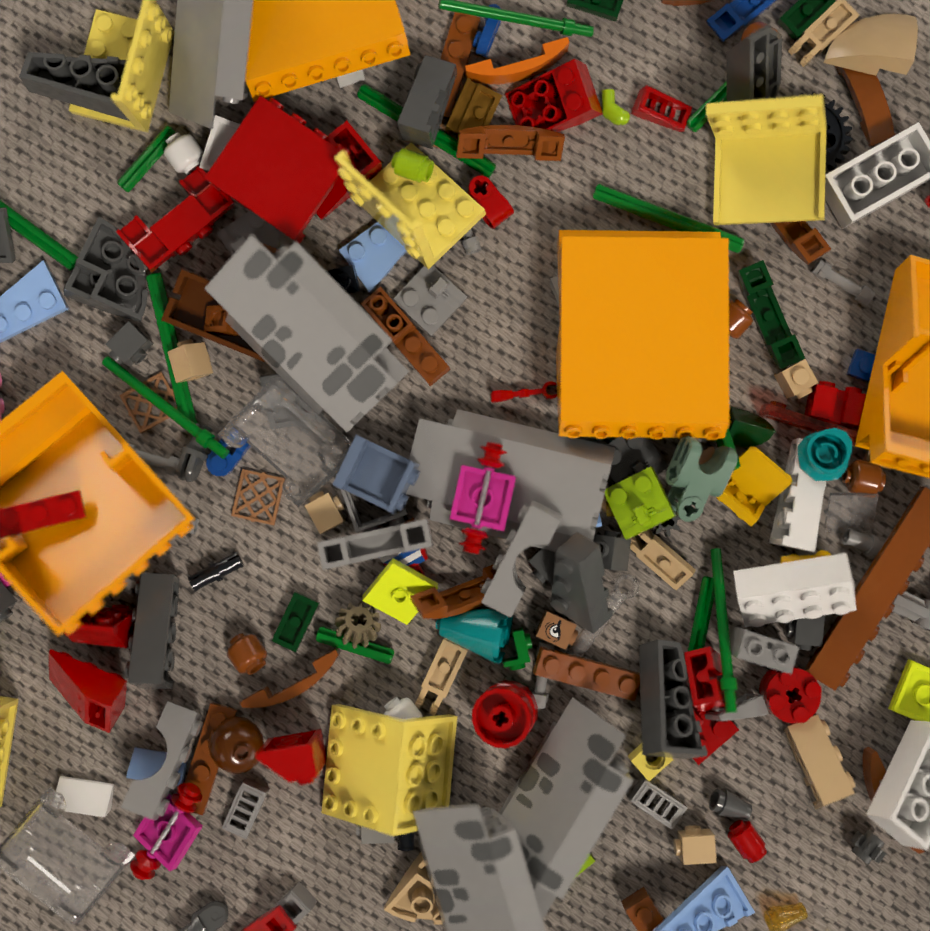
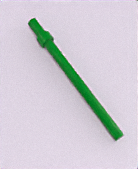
(565, 26)
(203, 437)
(727, 682)

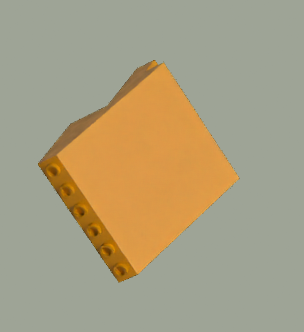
(319, 40)
(643, 334)
(898, 393)
(67, 445)

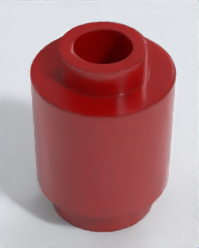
(747, 841)

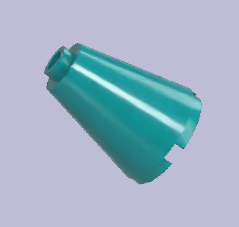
(478, 631)

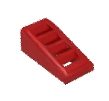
(647, 92)

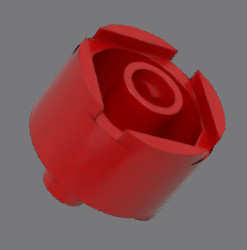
(804, 700)

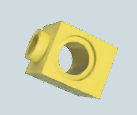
(648, 769)

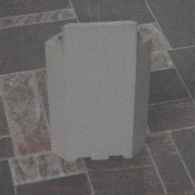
(209, 56)
(548, 468)

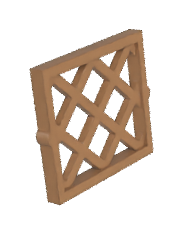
(124, 396)
(235, 512)

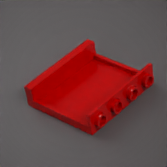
(277, 167)

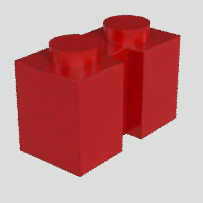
(835, 405)
(703, 668)

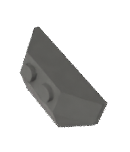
(755, 66)

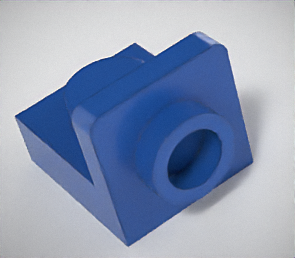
(861, 365)

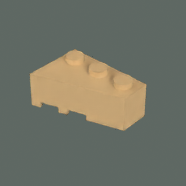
(819, 761)

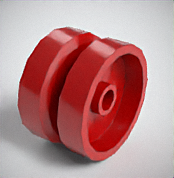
(502, 729)

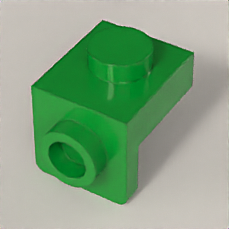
(522, 644)

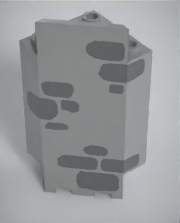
(307, 330)
(566, 798)
(477, 870)

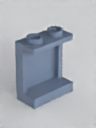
(377, 475)

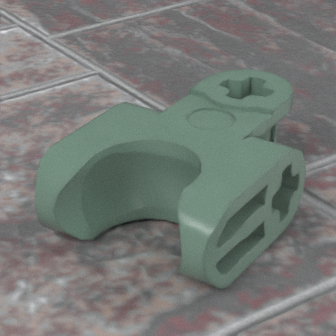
(696, 481)

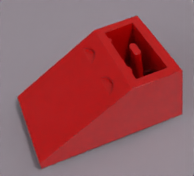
(556, 99)
(364, 161)
(105, 627)
(90, 691)

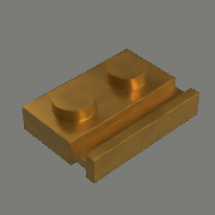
(474, 107)

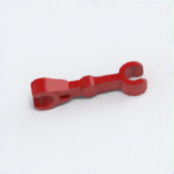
(504, 395)

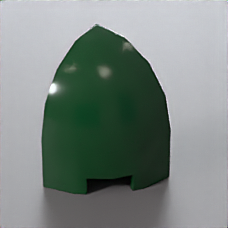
(748, 428)

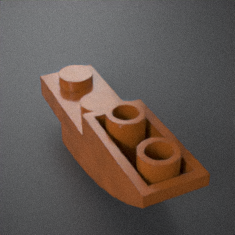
(405, 336)

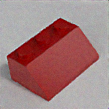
(295, 756)

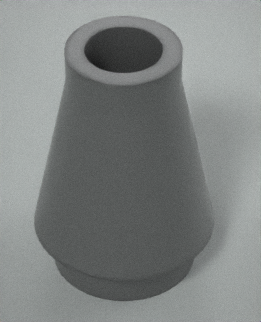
(727, 804)

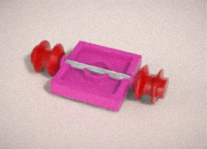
(483, 497)
(168, 836)

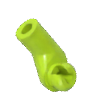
(611, 110)

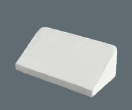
(86, 796)

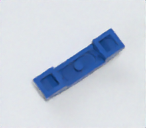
(736, 16)

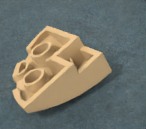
(876, 44)
(414, 896)

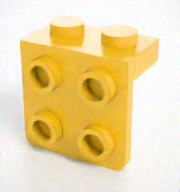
(754, 485)

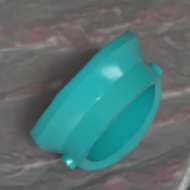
(825, 454)

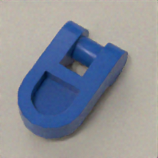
(484, 40)
(223, 467)

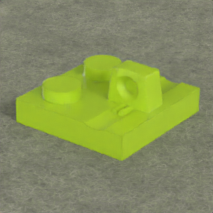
(639, 503)

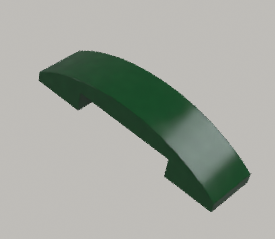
(768, 315)

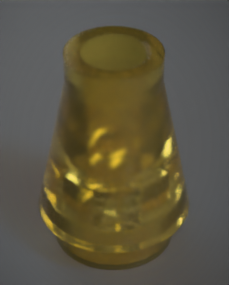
(784, 916)

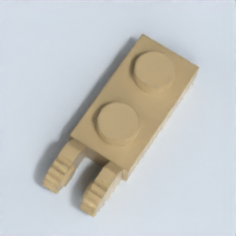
(825, 30)
(662, 559)
(441, 673)

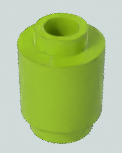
(412, 165)

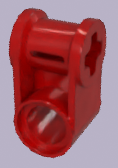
(494, 203)

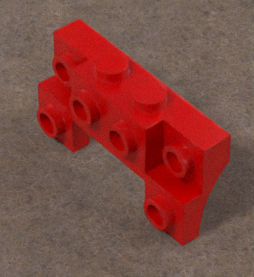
(180, 226)

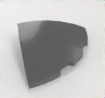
(108, 275)

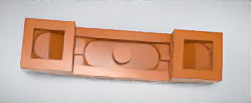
(484, 72)

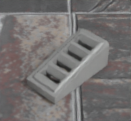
(747, 707)
(252, 788)
(641, 788)
(300, 900)

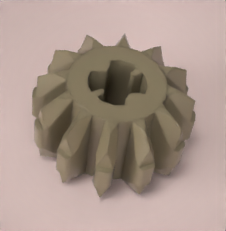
(349, 625)

